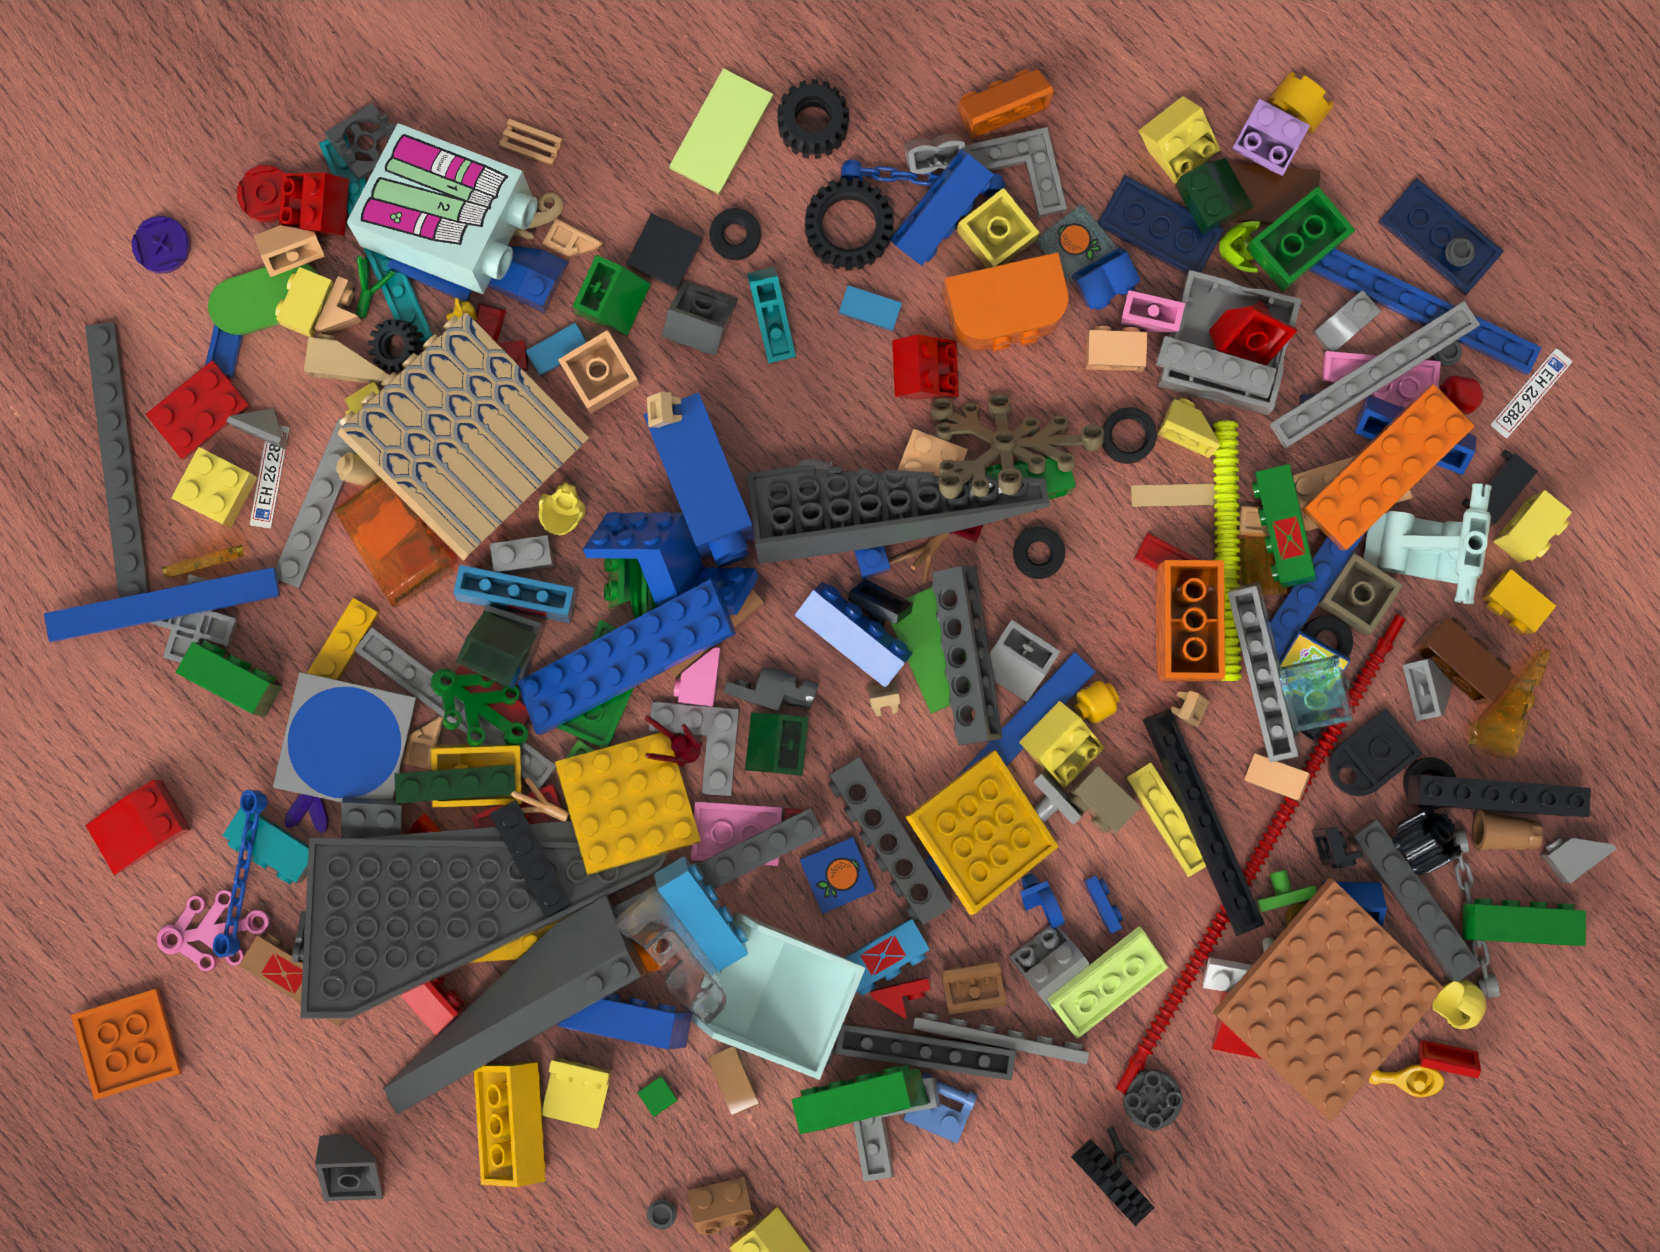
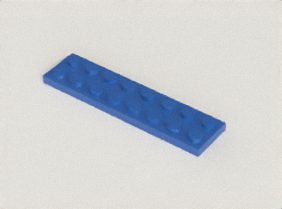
(626, 657)

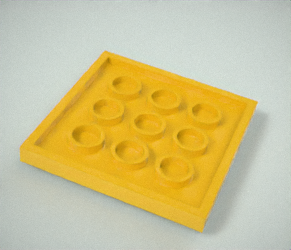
(626, 803)
(982, 832)

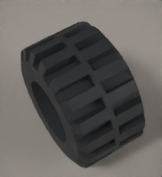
(813, 96)

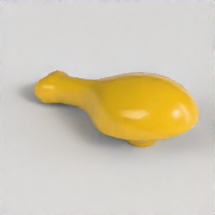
(1413, 1080)

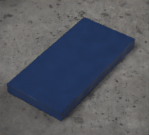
(1158, 227)
(1426, 228)

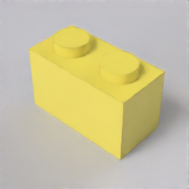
(303, 301)

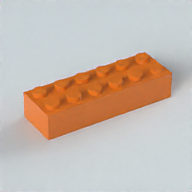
(1387, 467)

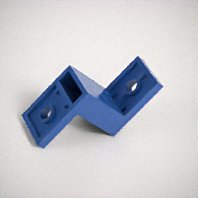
(666, 556)

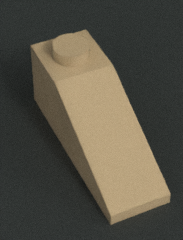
(335, 361)

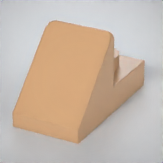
(333, 316)

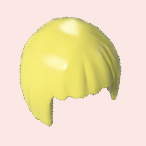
(1461, 1004)

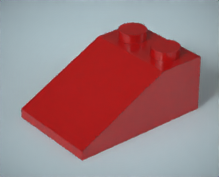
(137, 826)

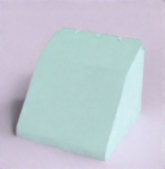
(784, 998)

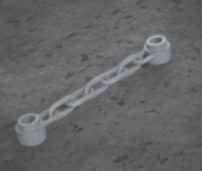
(1488, 983)

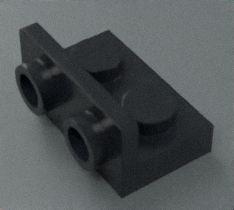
(1331, 846)

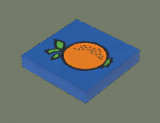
(837, 875)

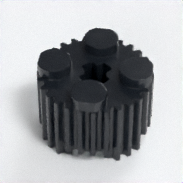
(1427, 840)

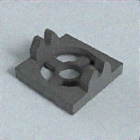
(336, 137)

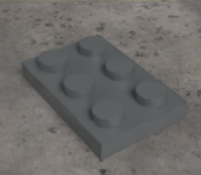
(370, 818)

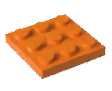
(126, 1044)

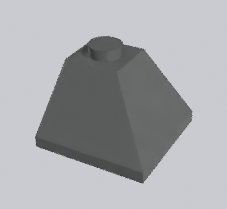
(346, 1170)

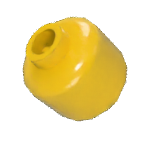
(1096, 702)

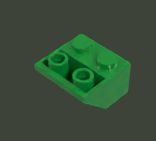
(611, 296)

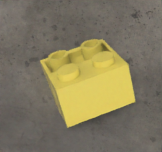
(1180, 138)
(1062, 744)

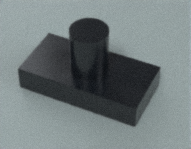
(880, 602)

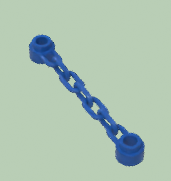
(853, 169)
(251, 803)

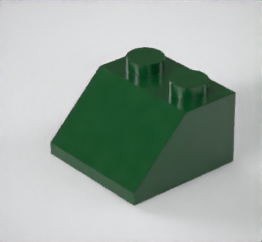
(1213, 194)

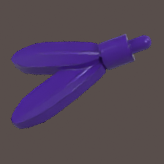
(316, 809)

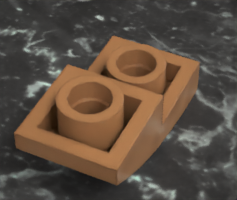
(733, 1081)

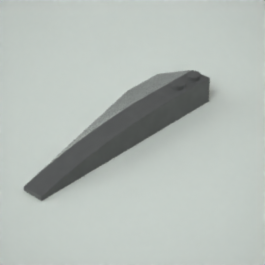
(838, 511)
(551, 982)

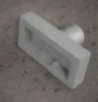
(1055, 800)

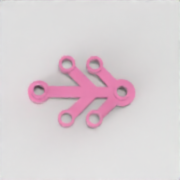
(206, 930)

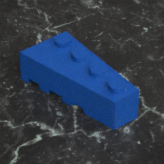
(634, 1022)

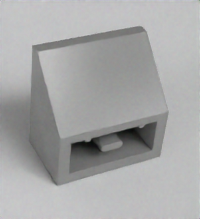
(1021, 660)
(1049, 962)

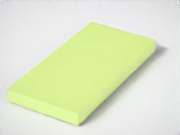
(721, 131)
(1108, 982)

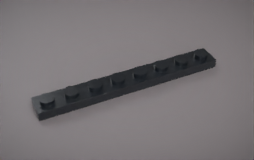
(1203, 822)

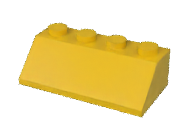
(509, 1124)

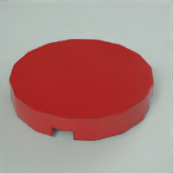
(261, 193)

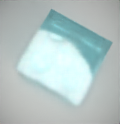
(1316, 693)

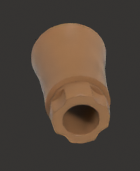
(1504, 832)

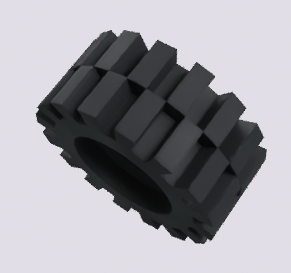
(382, 342)

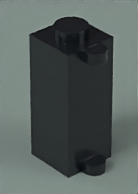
(1506, 484)

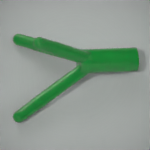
(366, 293)

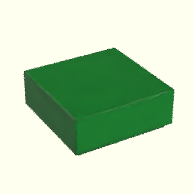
(657, 1096)

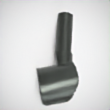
(1119, 1150)

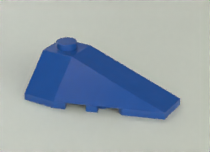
(531, 277)

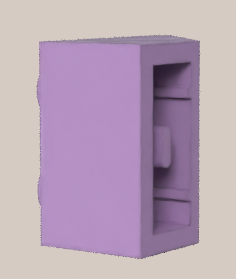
(1270, 137)

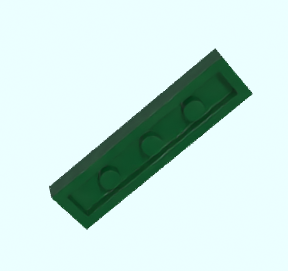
(454, 783)

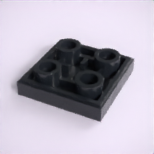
(664, 251)

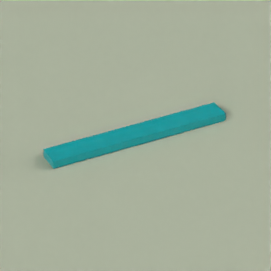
(398, 289)

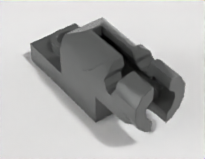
(774, 688)

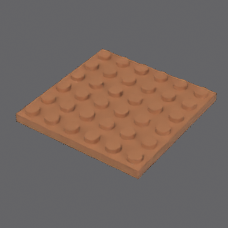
(1329, 1000)

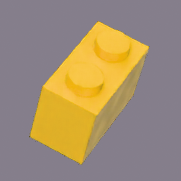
(1518, 603)

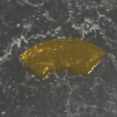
(203, 561)

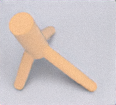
(541, 805)

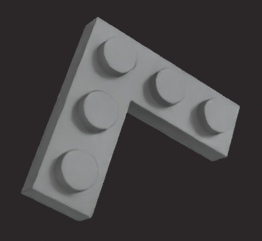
(1034, 151)
(721, 732)
(874, 1141)

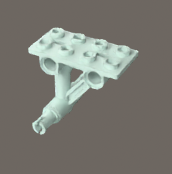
(1434, 549)

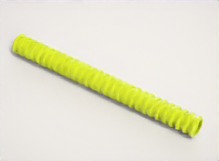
(1227, 532)

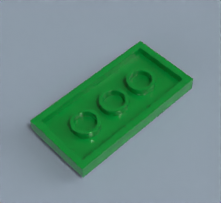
(602, 721)

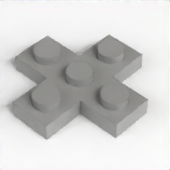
(195, 627)

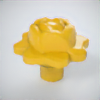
(461, 308)

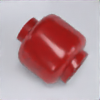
(1463, 393)

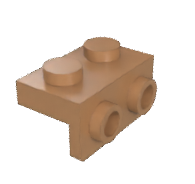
(973, 987)
(721, 1206)

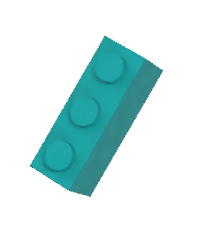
(271, 847)

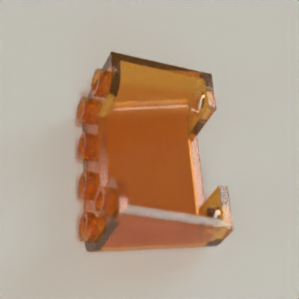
(394, 542)

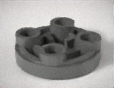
(1152, 1100)

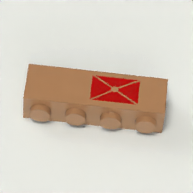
(274, 965)

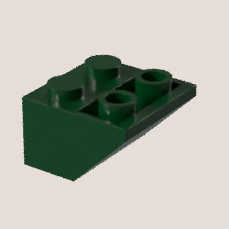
(777, 743)

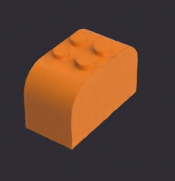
(1006, 303)
(1190, 620)

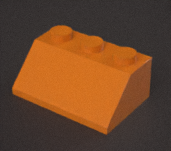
(1005, 103)

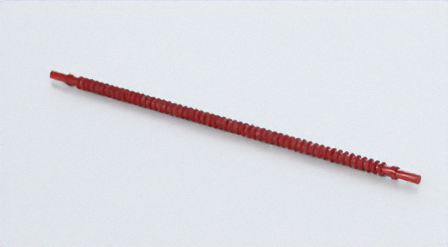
(1138, 1060)

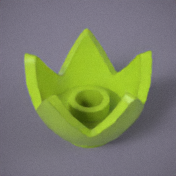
(1234, 245)

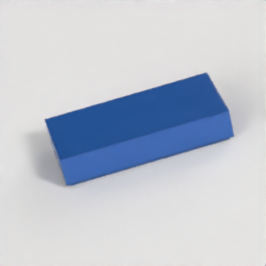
(224, 350)

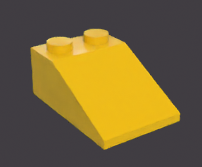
(468, 756)

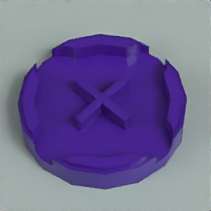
(161, 244)

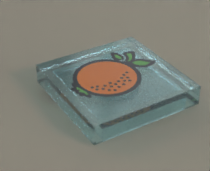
(1077, 241)

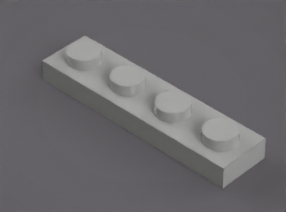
(1216, 367)

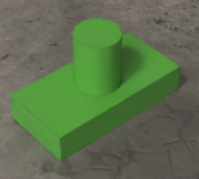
(1283, 893)

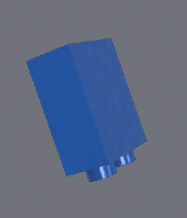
(704, 483)

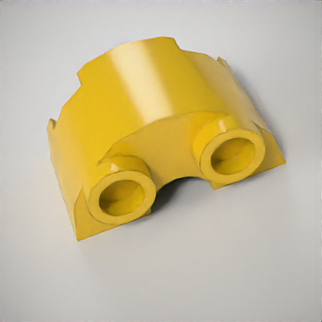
(1302, 100)

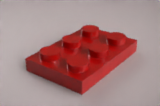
(197, 410)

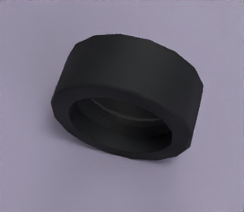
(1150, 435)

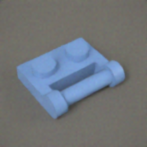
(944, 1120)

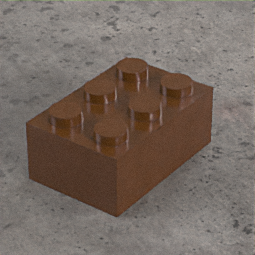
(1464, 660)

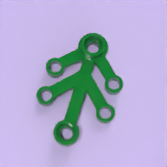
(476, 704)

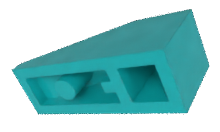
(771, 314)

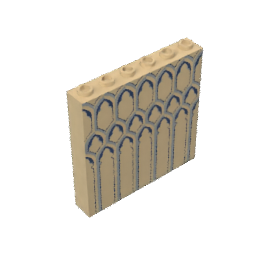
(462, 434)

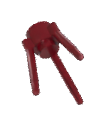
(685, 748)

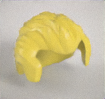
(561, 510)

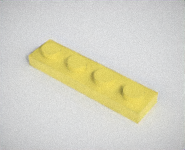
(1166, 817)

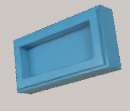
(870, 308)
(546, 353)

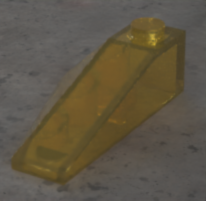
(1503, 722)

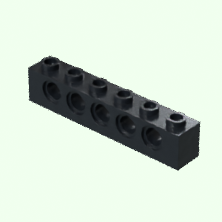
(1499, 796)

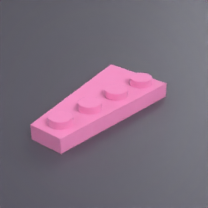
(1399, 391)

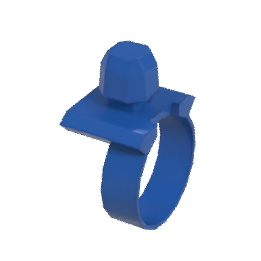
(1041, 894)

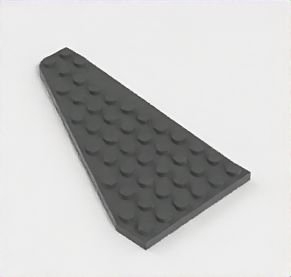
(423, 904)

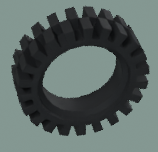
(856, 191)
(1113, 1182)

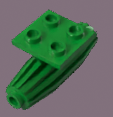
(627, 584)

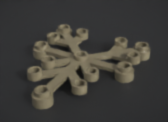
(1004, 444)

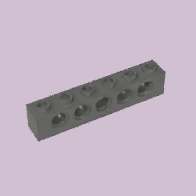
(977, 666)
(936, 900)

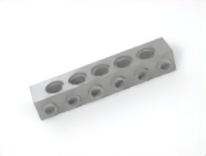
(1263, 671)

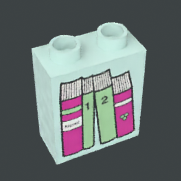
(442, 209)

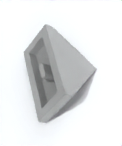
(261, 424)
(1427, 689)

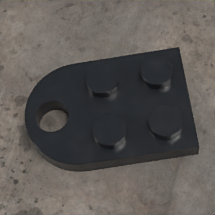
(1373, 754)

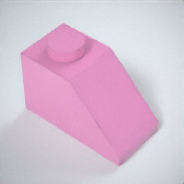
(1152, 313)
(699, 681)

